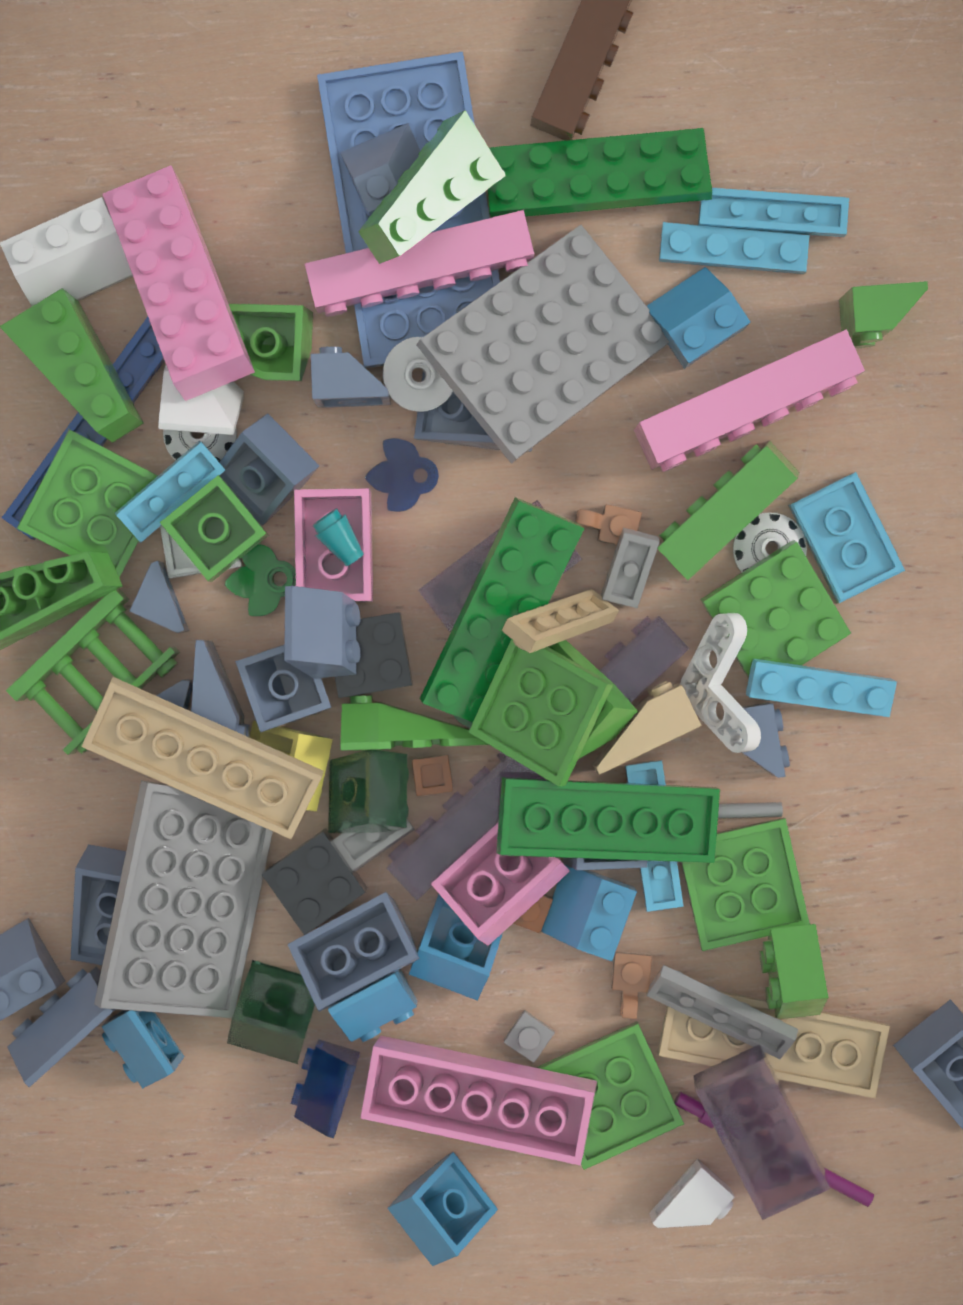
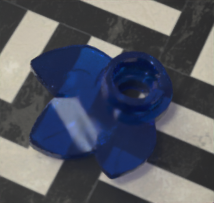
(397, 474)

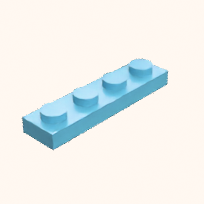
(775, 212)
(734, 248)
(821, 687)
(659, 878)

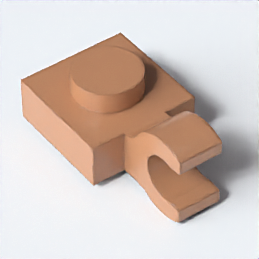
(610, 523)
(631, 976)

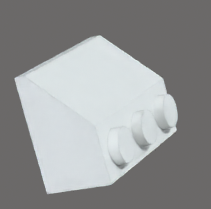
(70, 253)

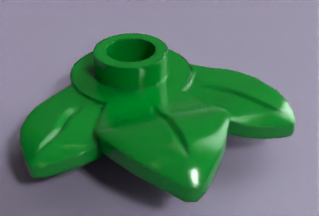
(257, 582)

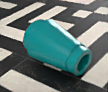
(338, 537)

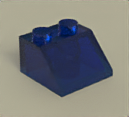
(325, 1087)

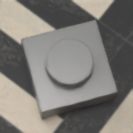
(529, 1036)

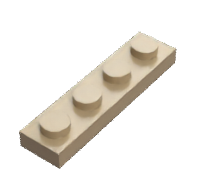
(559, 621)

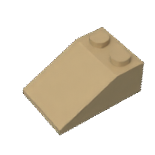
(659, 719)

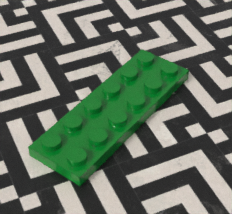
(601, 173)
(514, 579)
(607, 820)

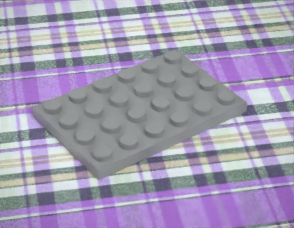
(544, 343)
(183, 907)

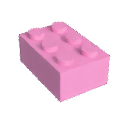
(314, 561)
(495, 889)

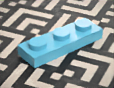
(169, 491)

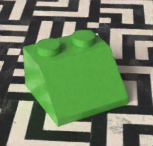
(876, 310)

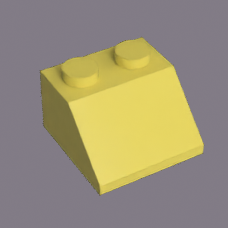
(301, 745)

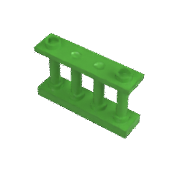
(85, 635)

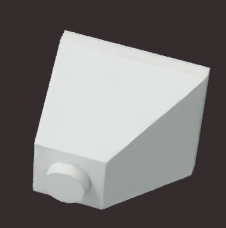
(207, 413)

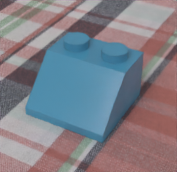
(698, 316)
(589, 912)
(453, 954)
(374, 1006)
(143, 1045)
(443, 1210)

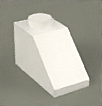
(694, 1200)

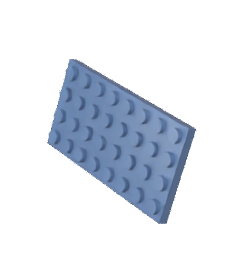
(365, 105)

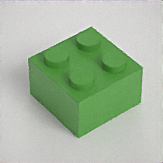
(214, 528)
(794, 972)

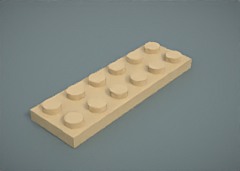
(202, 758)
(827, 1054)

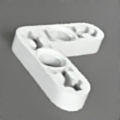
(712, 691)

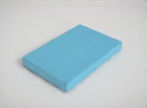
(846, 537)

